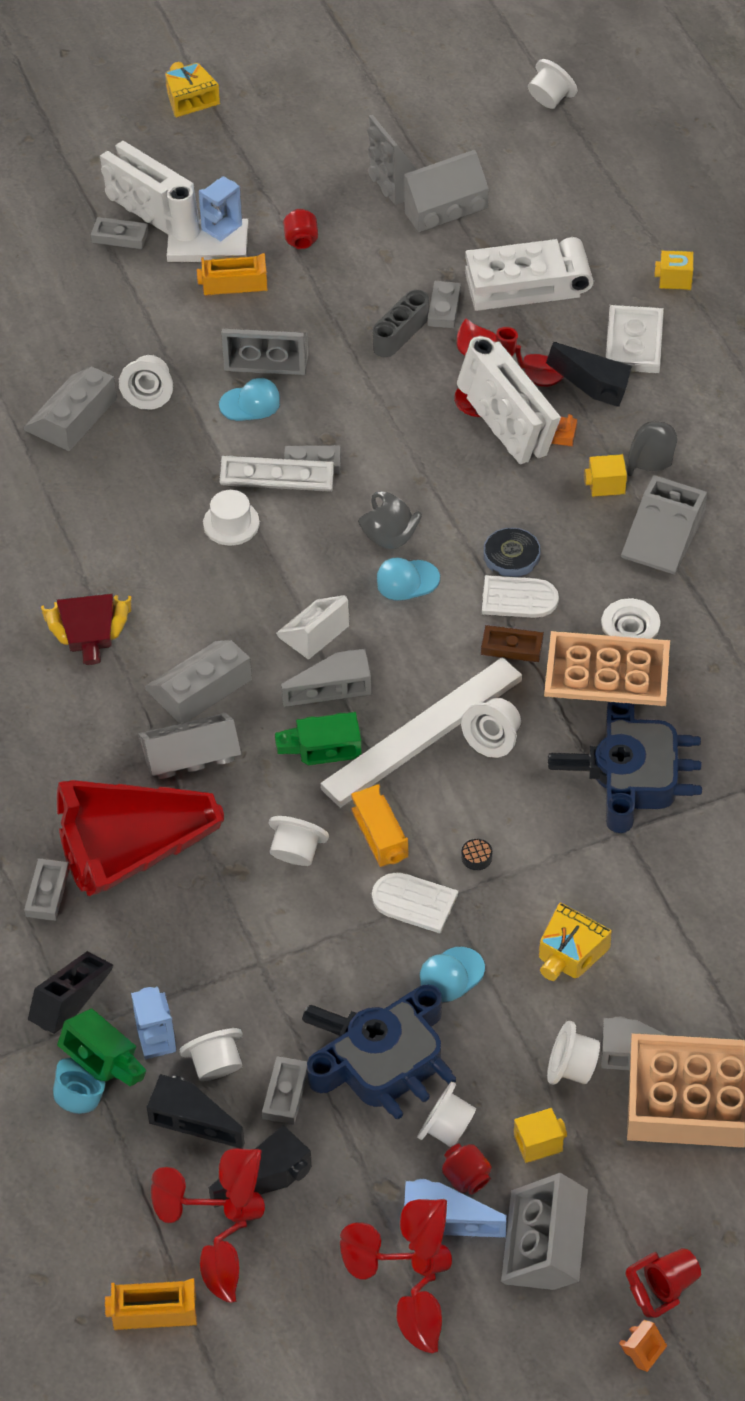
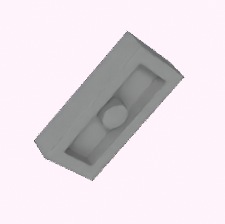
(119, 233)
(444, 304)
(326, 453)
(47, 889)
(285, 1090)

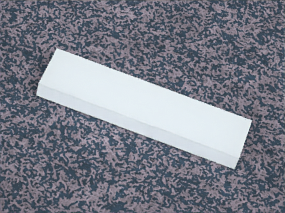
(276, 473)

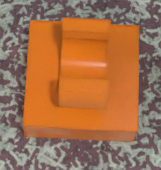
(565, 431)
(644, 1345)

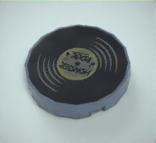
(511, 552)

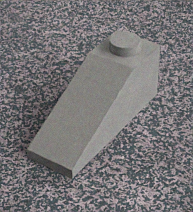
(333, 678)
(617, 1041)

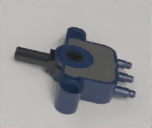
(634, 765)

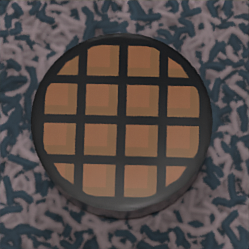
(476, 854)

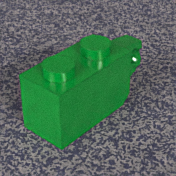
(322, 739)
(100, 1048)

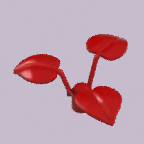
(534, 364)
(238, 1176)
(423, 1226)

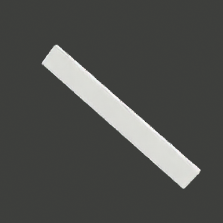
(419, 732)

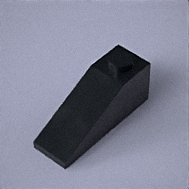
(593, 374)
(67, 991)
(188, 1110)
(281, 1163)

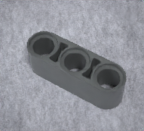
(400, 323)

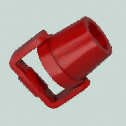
(665, 1277)

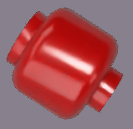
(300, 228)
(466, 1168)

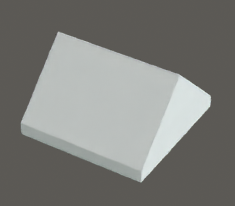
(316, 625)

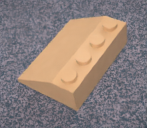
(607, 668)
(687, 1090)

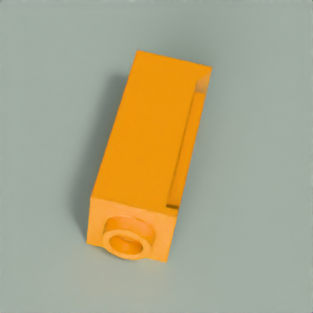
(233, 275)
(379, 826)
(153, 1314)

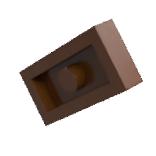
(512, 643)

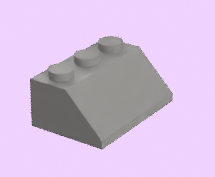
(445, 191)
(265, 351)
(74, 408)
(201, 680)
(190, 745)
(545, 1234)

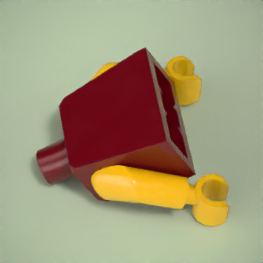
(88, 623)

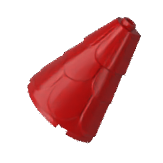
(128, 828)

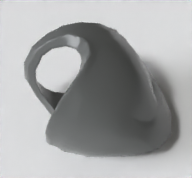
(652, 447)
(391, 523)

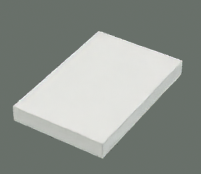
(209, 247)
(635, 337)

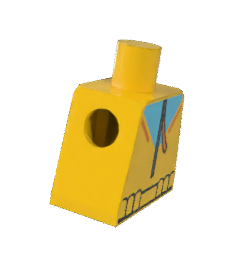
(190, 88)
(571, 943)

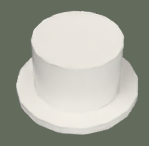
(551, 84)
(146, 382)
(231, 518)
(631, 619)
(491, 727)
(295, 839)
(214, 1053)
(572, 1056)
(448, 1118)

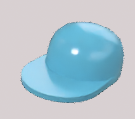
(254, 401)
(406, 579)
(453, 972)
(76, 1088)

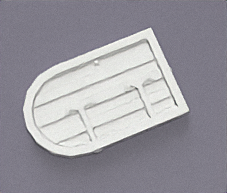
(518, 597)
(414, 900)

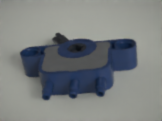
(381, 1050)

